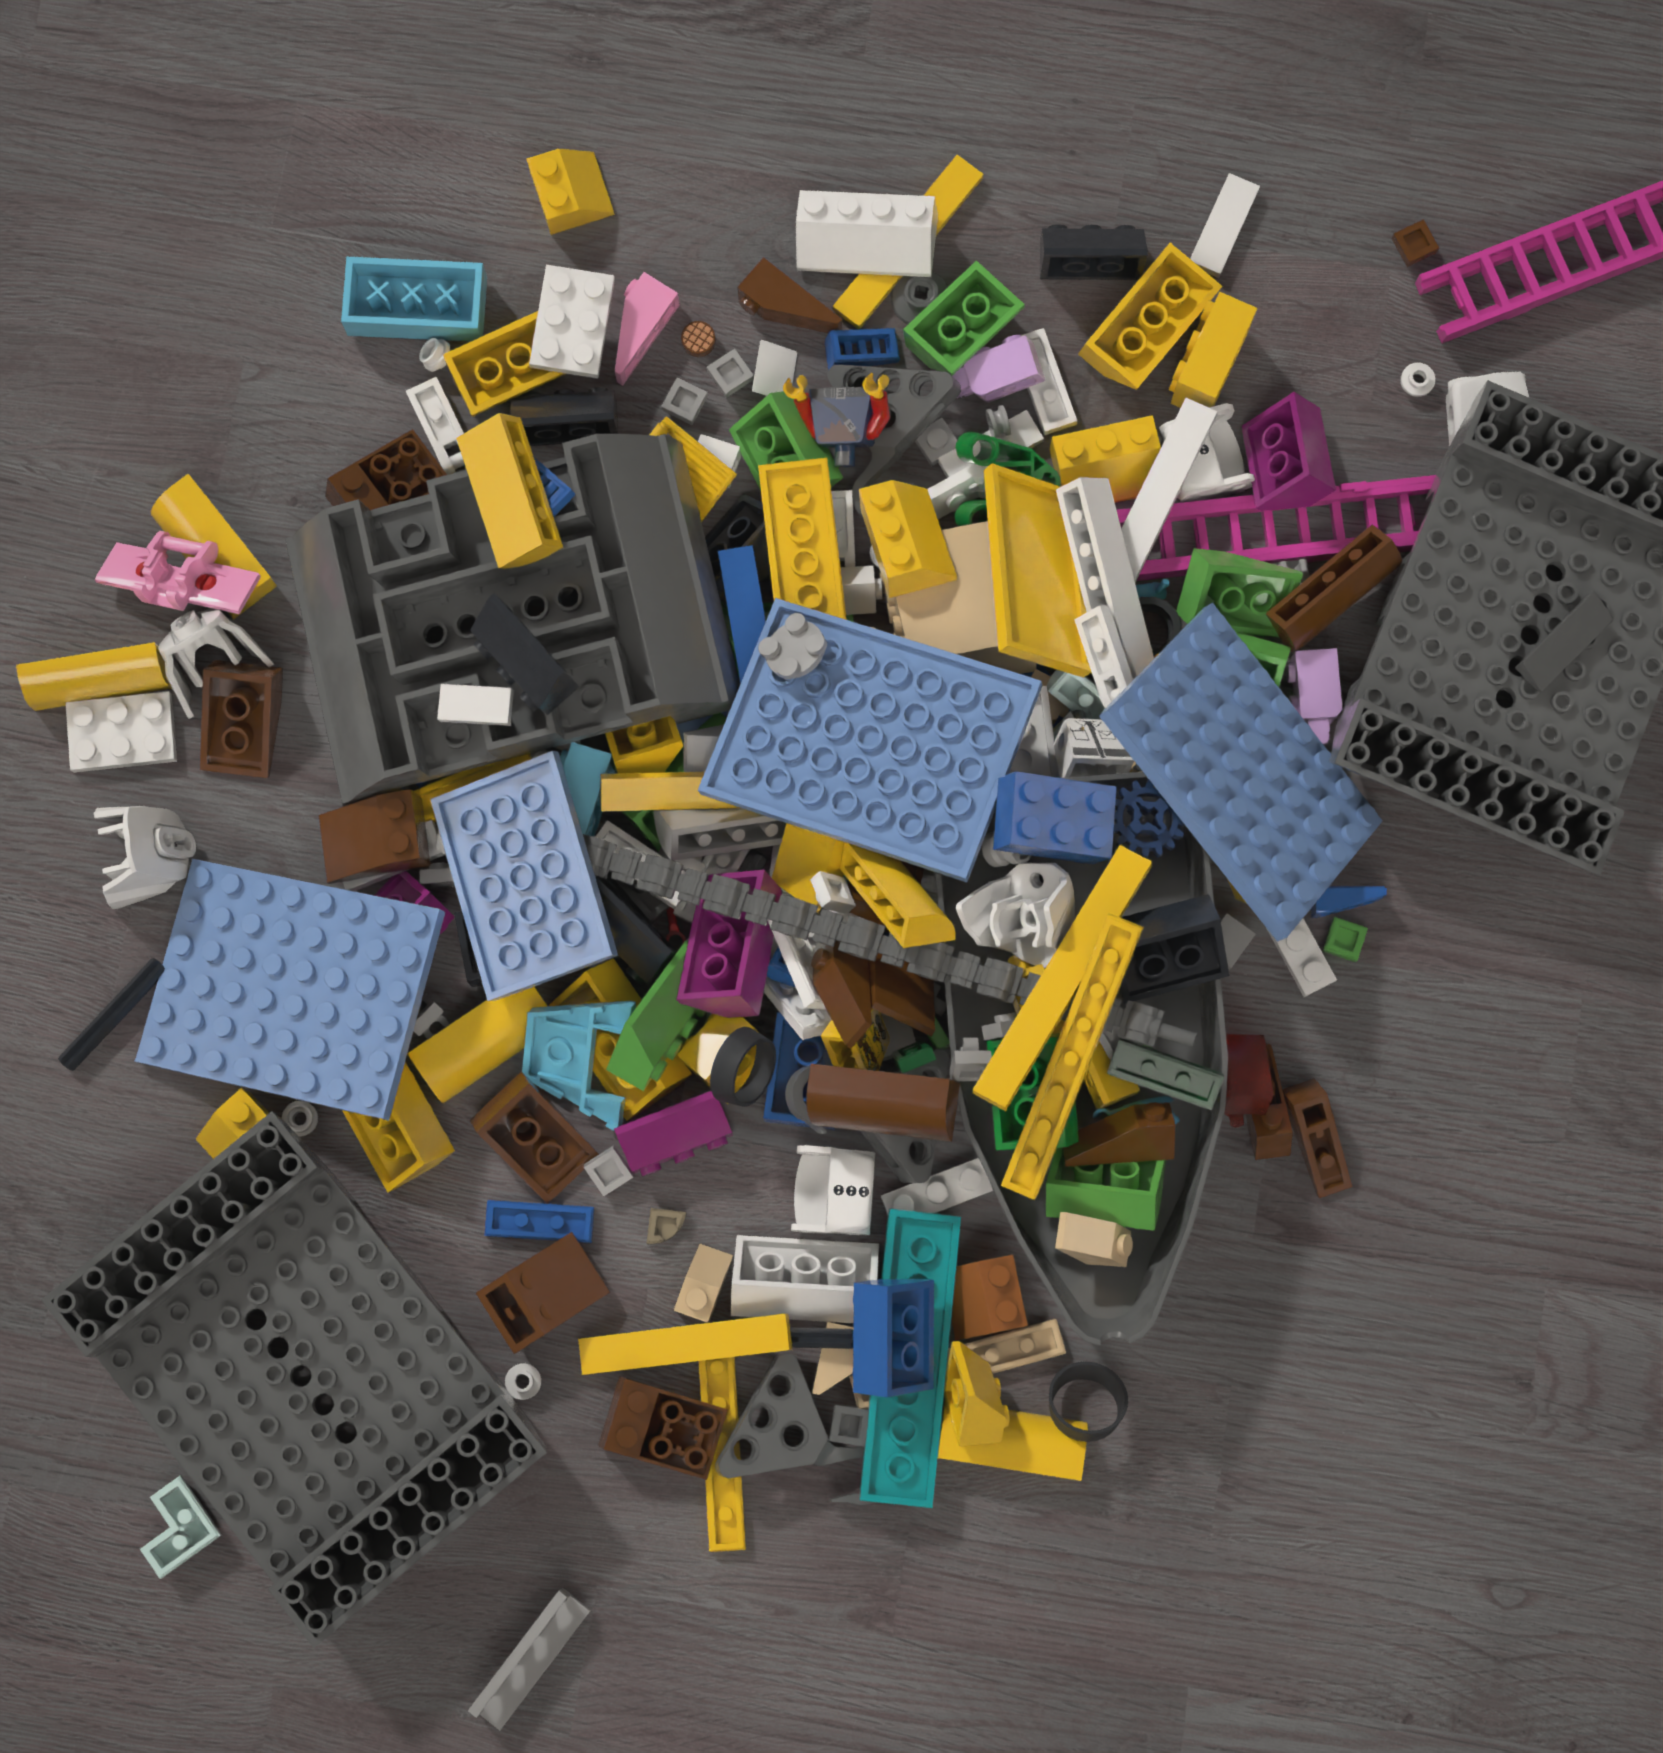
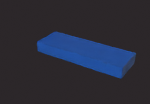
(538, 1221)

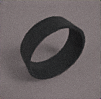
(728, 1061)
(1096, 1373)

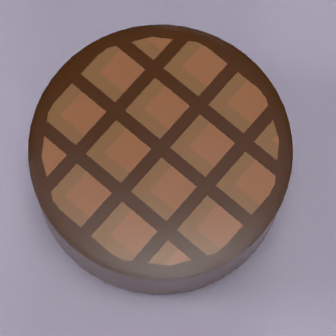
(698, 339)

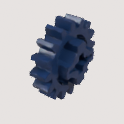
(1156, 831)

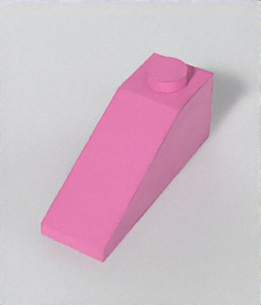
(644, 316)

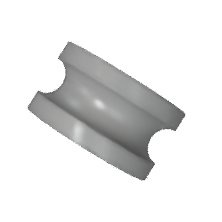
(998, 422)

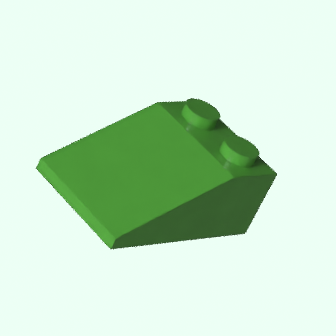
(1238, 588)

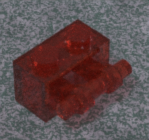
(1248, 1077)

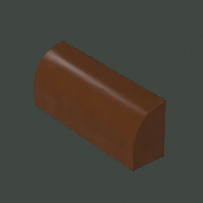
(1334, 588)
(882, 1102)

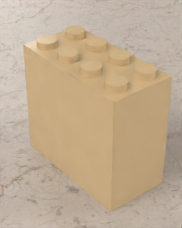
(960, 612)

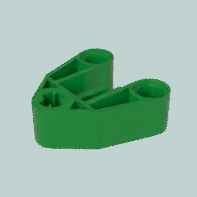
(1003, 454)

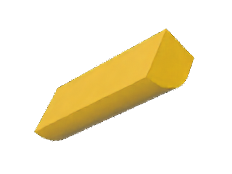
(509, 491)
(191, 516)
(93, 676)
(896, 897)
(475, 1043)
(1027, 1445)

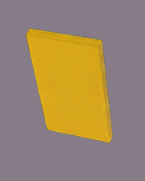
(1033, 572)

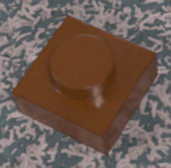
(1415, 243)

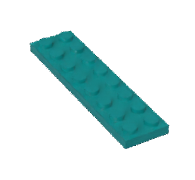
(906, 1427)

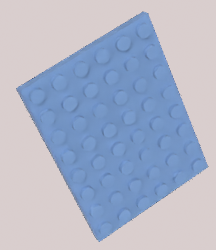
(874, 743)
(1242, 770)
(291, 988)

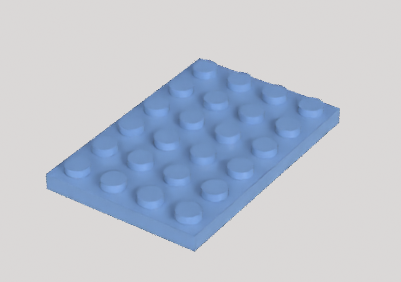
(523, 876)

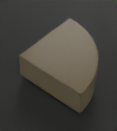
(664, 1225)

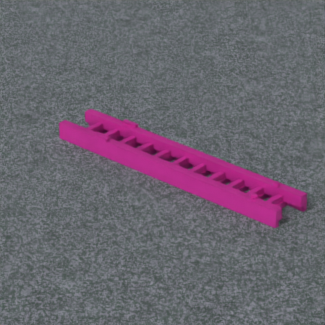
(1547, 238)
(1364, 491)

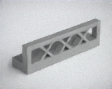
(530, 1659)

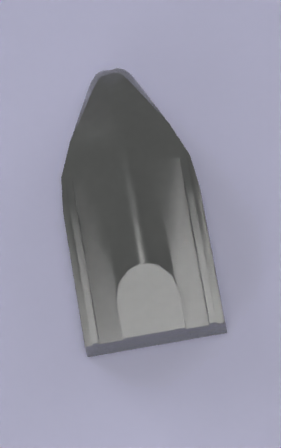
(1098, 1298)

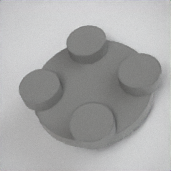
(794, 648)

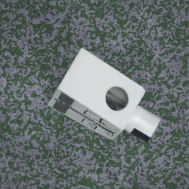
(1088, 748)

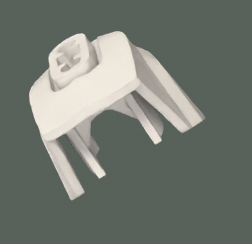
(192, 632)
(151, 859)
(1022, 912)

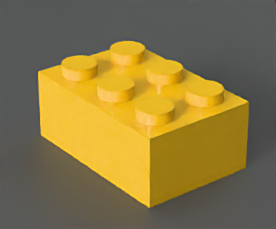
(1212, 351)

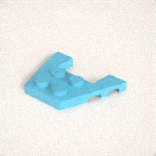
(562, 1051)

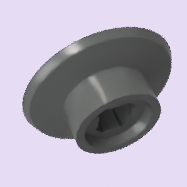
(902, 295)

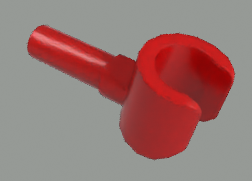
(673, 926)

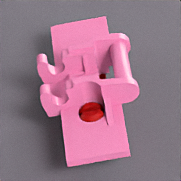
(173, 587)

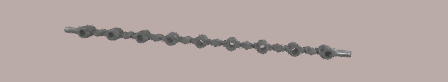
(857, 937)

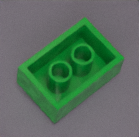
(1010, 1123)

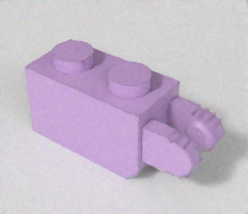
(1001, 370)
(1316, 688)

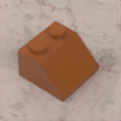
(987, 1298)

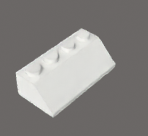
(866, 233)
(799, 1277)

